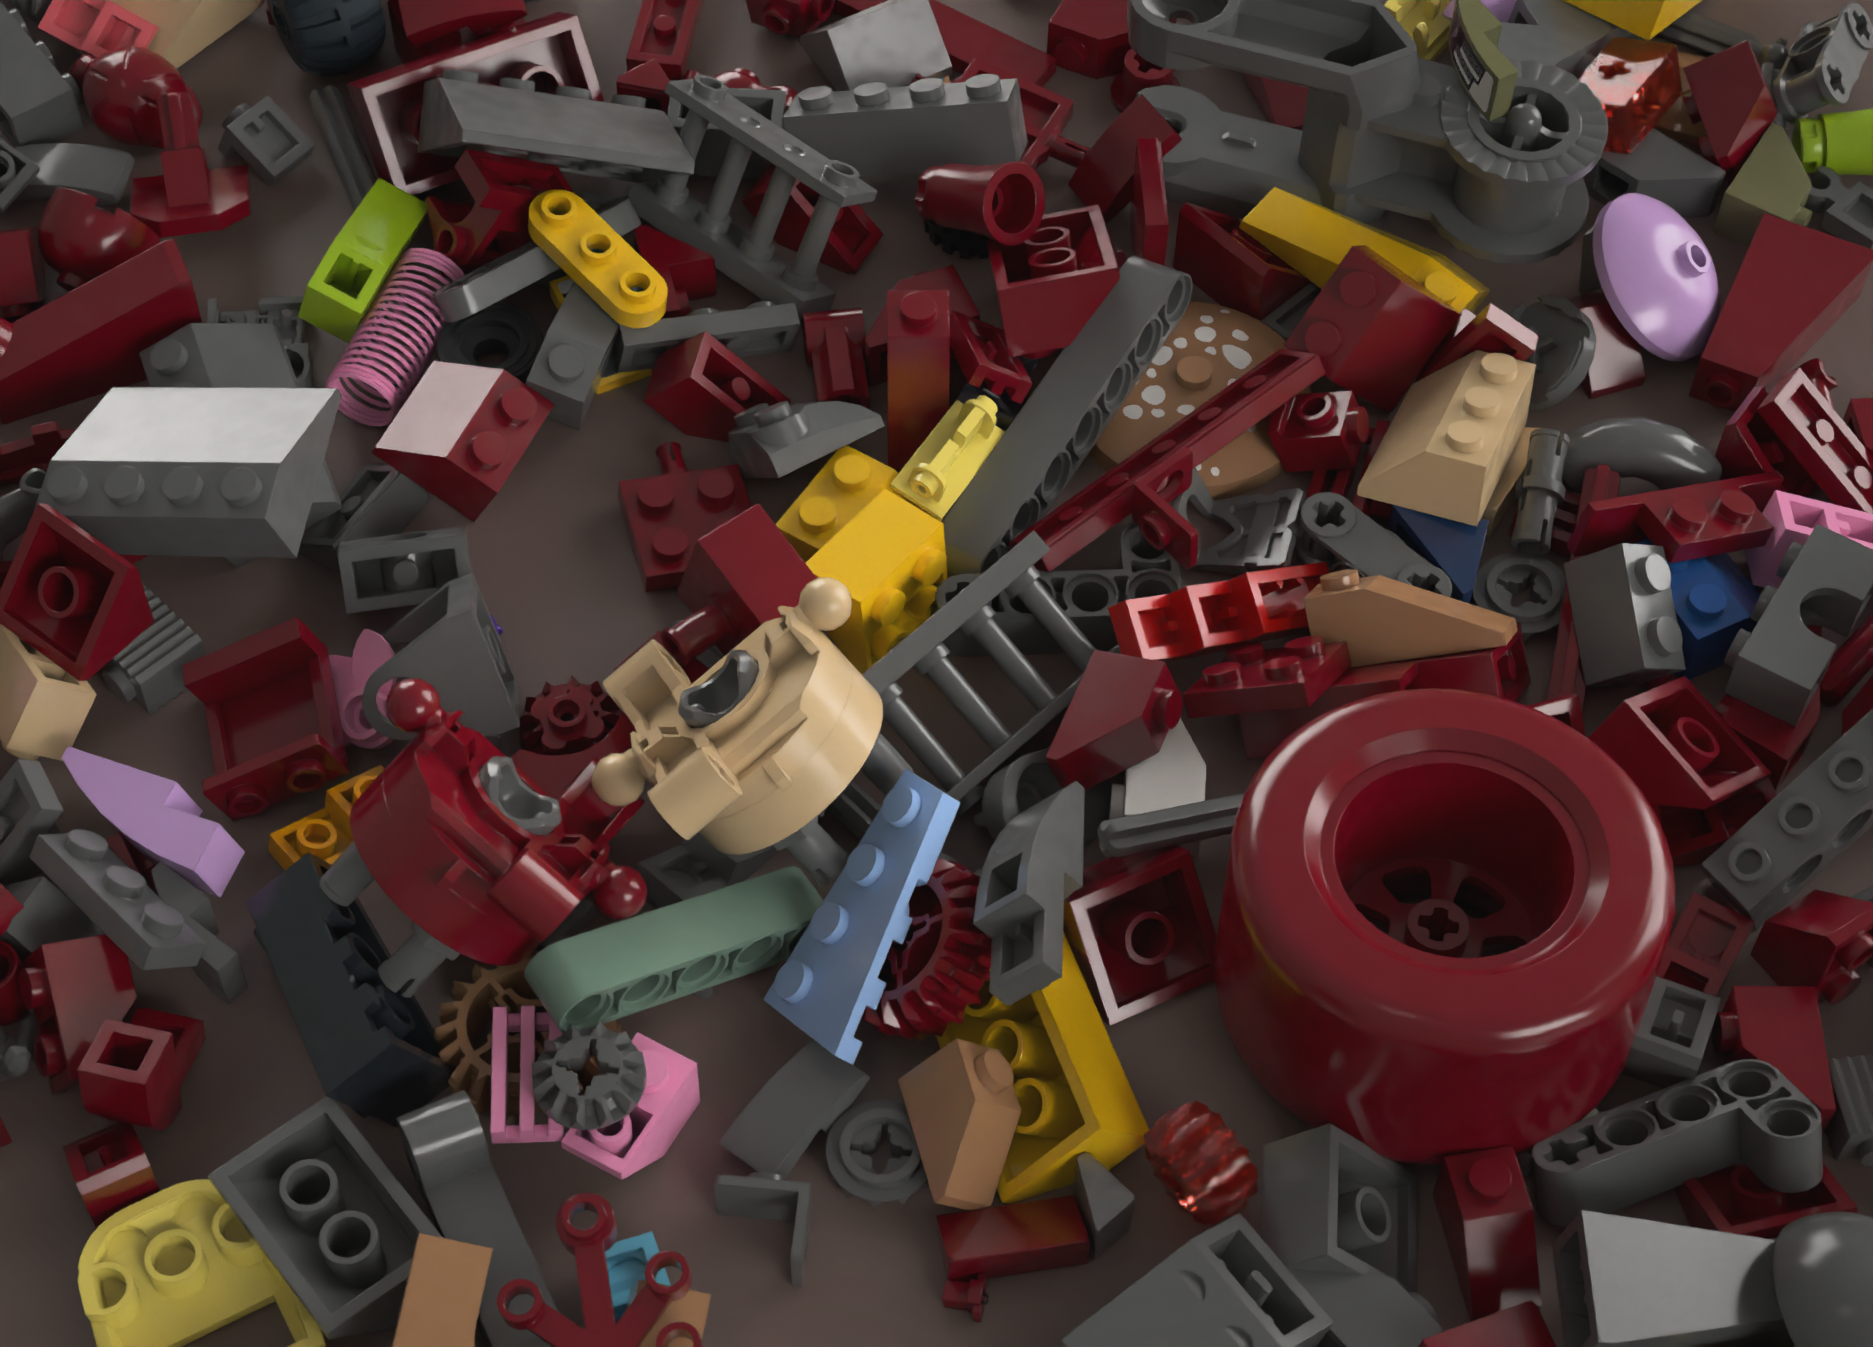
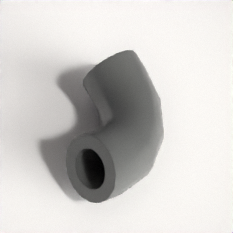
(1639, 450)

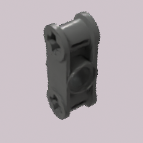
(1823, 63)
(1361, 545)

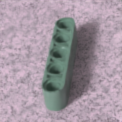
(673, 950)

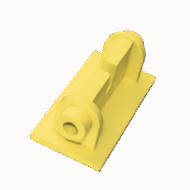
(950, 456)

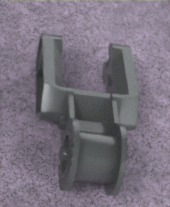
(1375, 126)

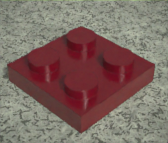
(1267, 679)

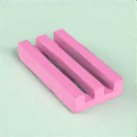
(528, 1023)

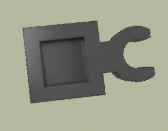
(1845, 210)

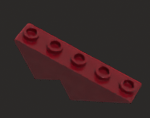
(1489, 671)

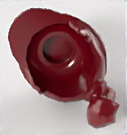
(124, 91)

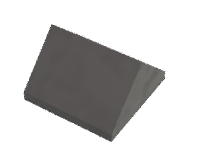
(880, 45)

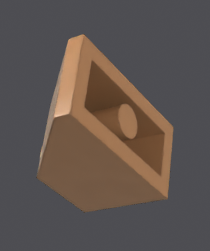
(962, 1121)

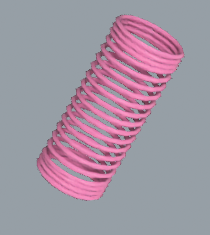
(383, 384)

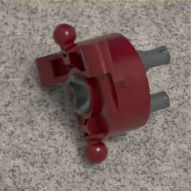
(476, 846)

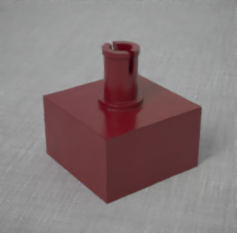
(735, 585)

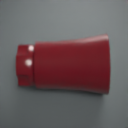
(987, 200)

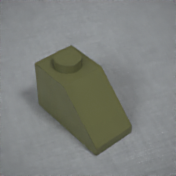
(1767, 183)

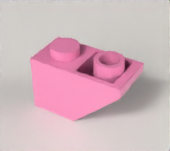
(653, 1124)

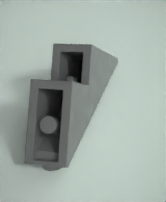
(1556, 35)

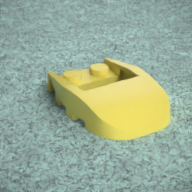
(180, 1272)

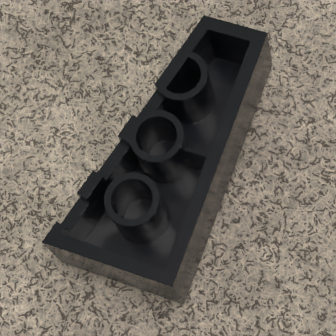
(360, 1035)

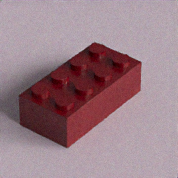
(390, 102)

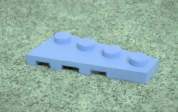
(867, 909)

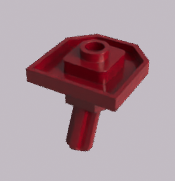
(188, 193)

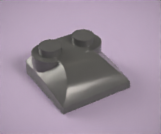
(786, 437)

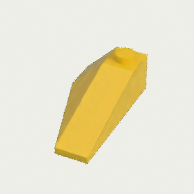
(1318, 239)

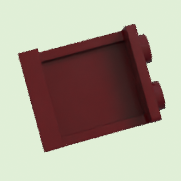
(268, 718)

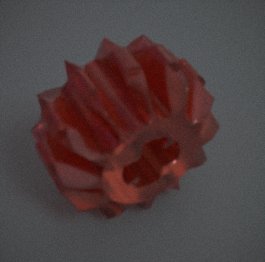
(1201, 1162)

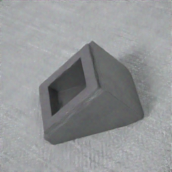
(1103, 1204)

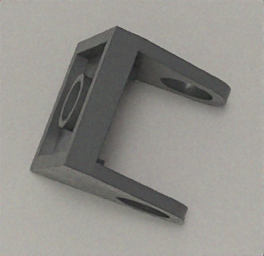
(458, 654)

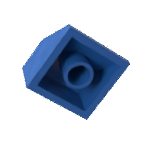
(1710, 608)

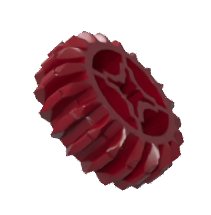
(939, 961)

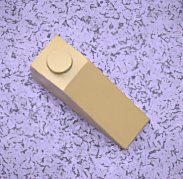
(38, 701)

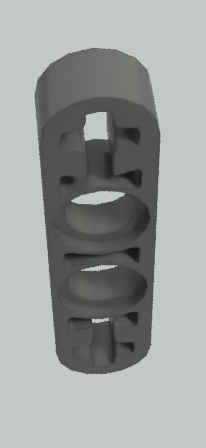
(519, 268)

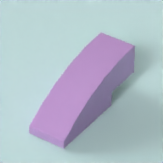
(158, 820)

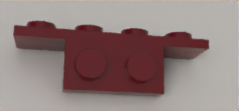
(1684, 520)

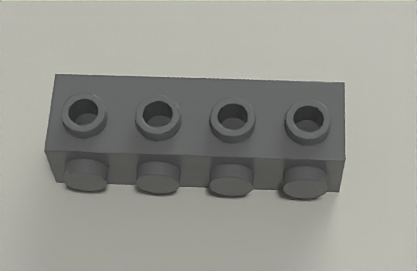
(912, 125)

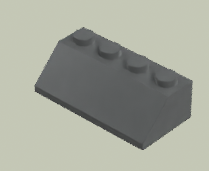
(232, 358)

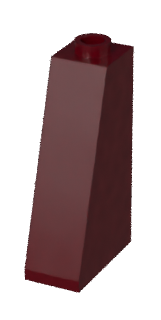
(1778, 308)
(95, 334)

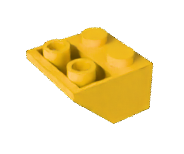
(892, 566)

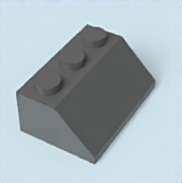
(327, 1218)

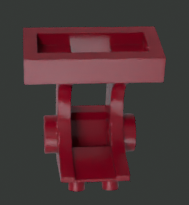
(499, 218)

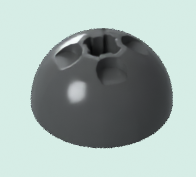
(1826, 1279)

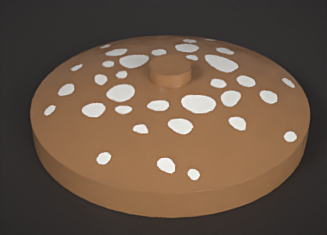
(1194, 364)

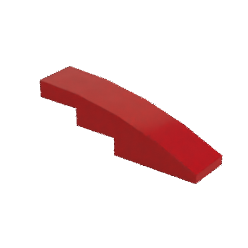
(1216, 614)

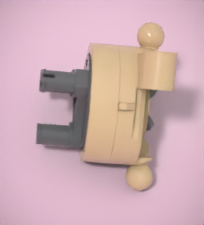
(756, 738)

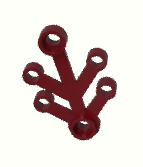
(595, 1289)

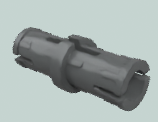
(1540, 492)

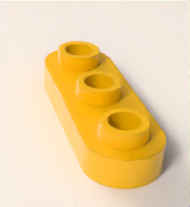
(601, 275)

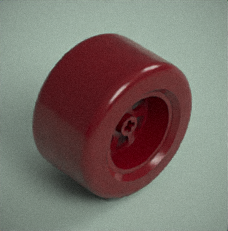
(1412, 1029)

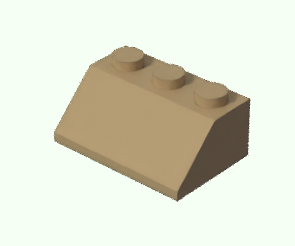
(1453, 438)

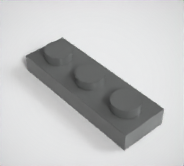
(745, 332)
(117, 900)

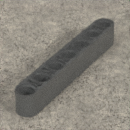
(1065, 415)

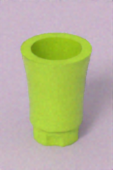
(1836, 142)

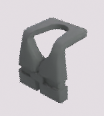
(1261, 526)

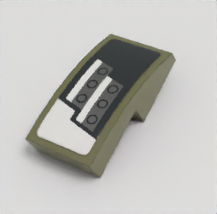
(1478, 62)

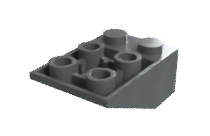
(1210, 1293)

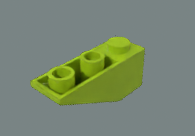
(361, 259)

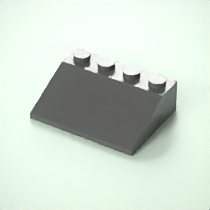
(560, 129)
(195, 469)

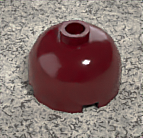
(87, 240)

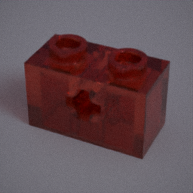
(1635, 86)

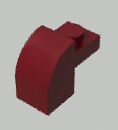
(139, 1067)

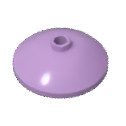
(1656, 276)

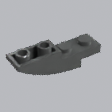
(1024, 891)

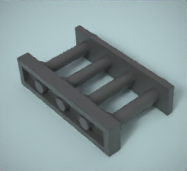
(751, 256)
(973, 615)

